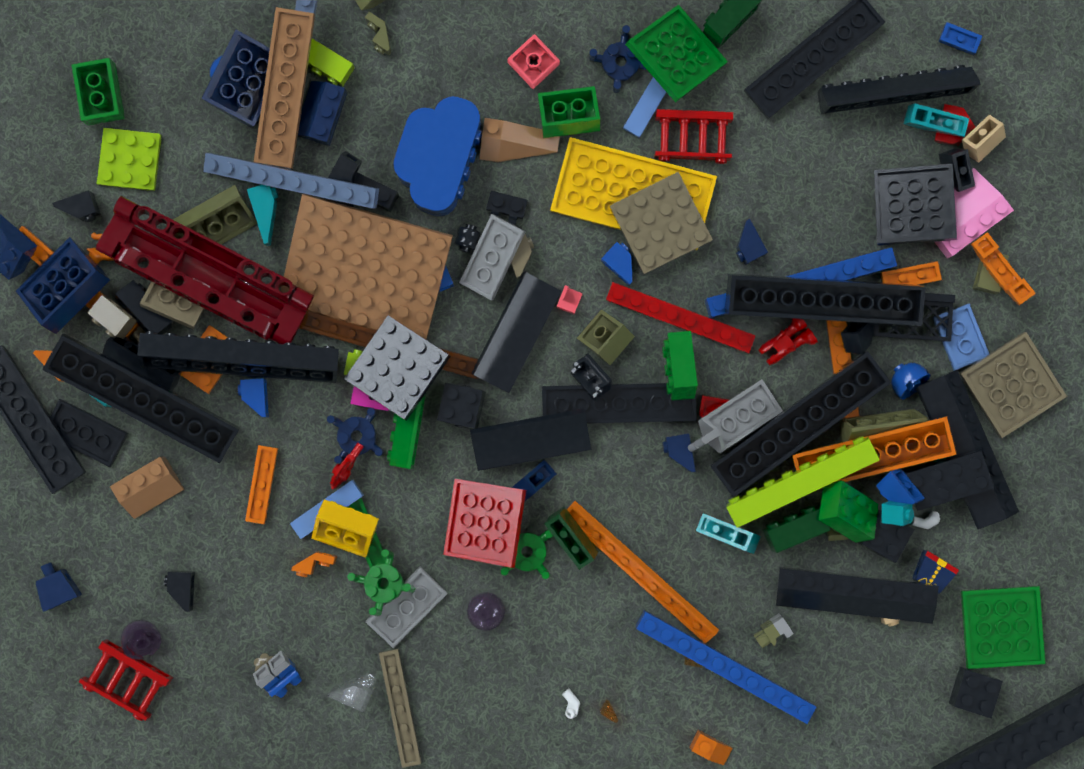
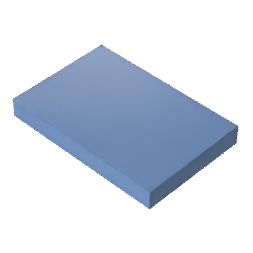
(966, 339)

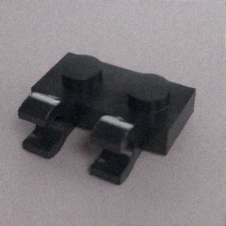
(506, 205)

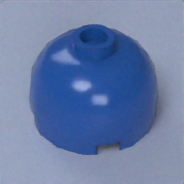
(907, 378)

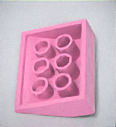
(975, 213)

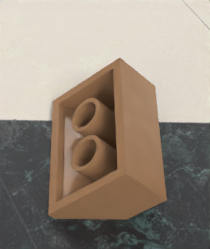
(147, 487)

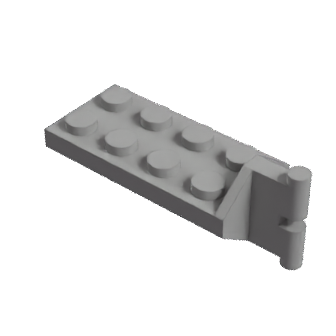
(737, 418)

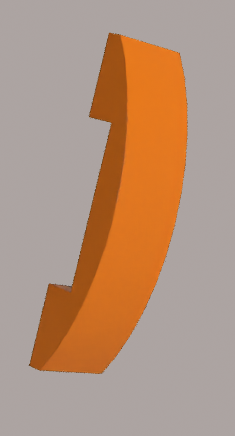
(1001, 270)

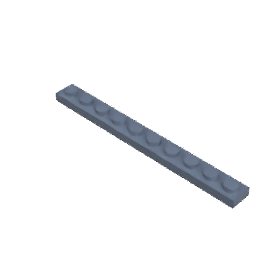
(291, 180)

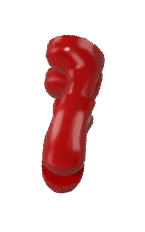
(783, 342)

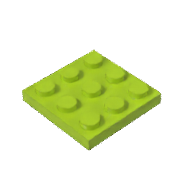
(129, 159)

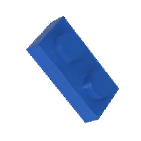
(960, 38)

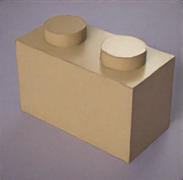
(984, 138)

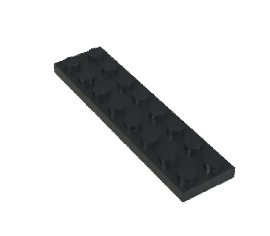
(814, 56)
(621, 404)
(35, 428)

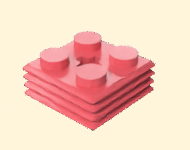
(534, 49)

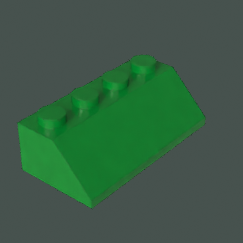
(406, 438)

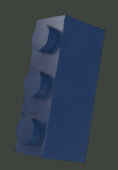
(321, 112)

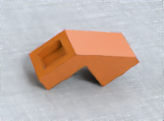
(307, 566)

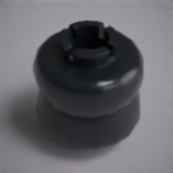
(467, 238)

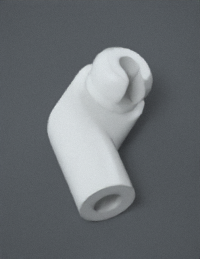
(927, 523)
(573, 704)

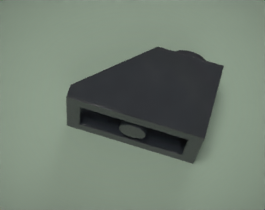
(962, 167)
(80, 206)
(857, 337)
(181, 588)

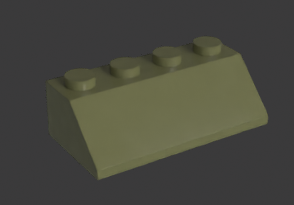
(219, 216)
(876, 423)

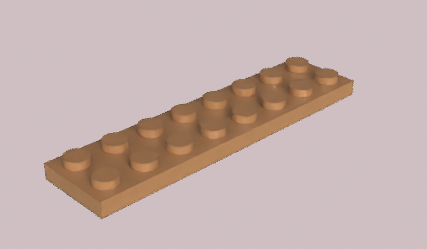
(284, 87)

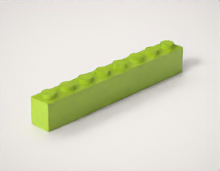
(802, 482)

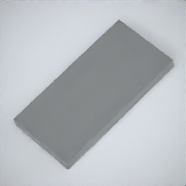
(492, 257)
(408, 609)

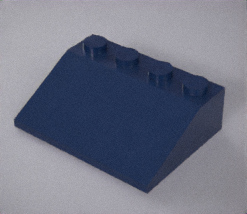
(239, 79)
(62, 286)

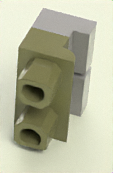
(771, 630)

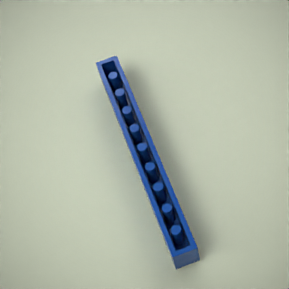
(842, 270)
(725, 667)

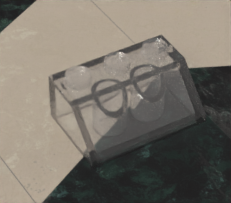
(355, 691)

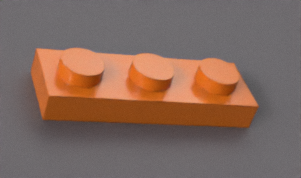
(913, 275)

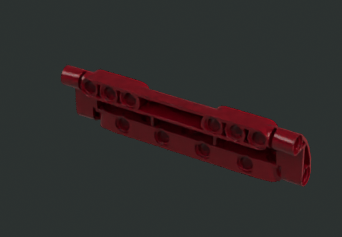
(206, 271)

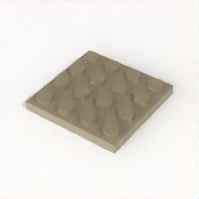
(660, 223)
(1013, 384)

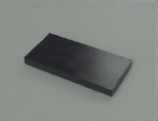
(88, 433)

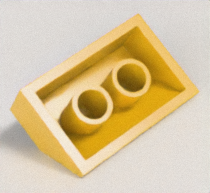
(344, 528)

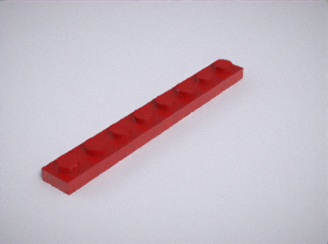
(680, 317)

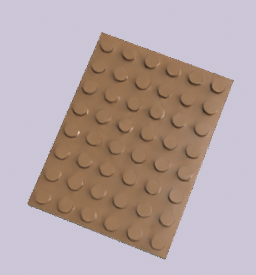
(366, 265)

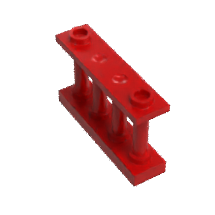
(703, 119)
(142, 669)

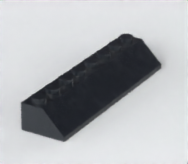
(897, 89)
(949, 398)
(857, 595)

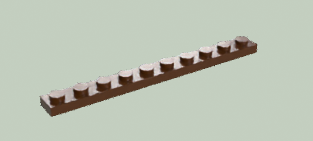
(362, 335)

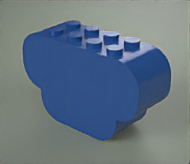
(437, 153)

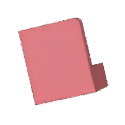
(569, 300)

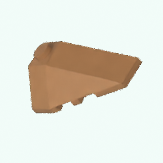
(512, 141)

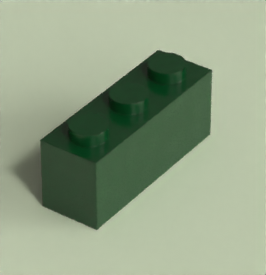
(571, 538)

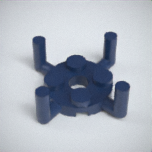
(616, 50)
(348, 427)

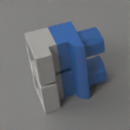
(277, 675)

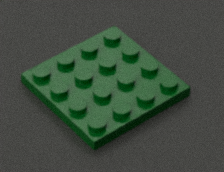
(676, 53)
(1003, 627)

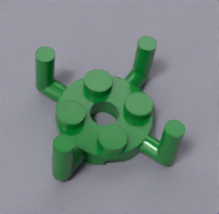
(538, 556)
(373, 578)

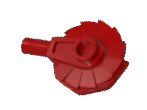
(343, 470)

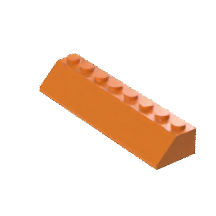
(896, 448)

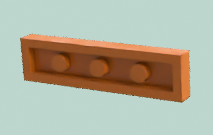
(261, 484)

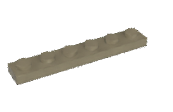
(400, 708)

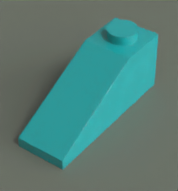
(935, 120)
(264, 207)
(897, 513)
(728, 533)

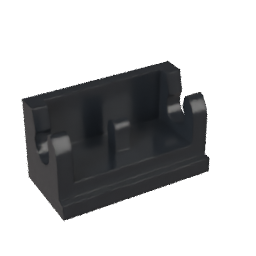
(591, 376)

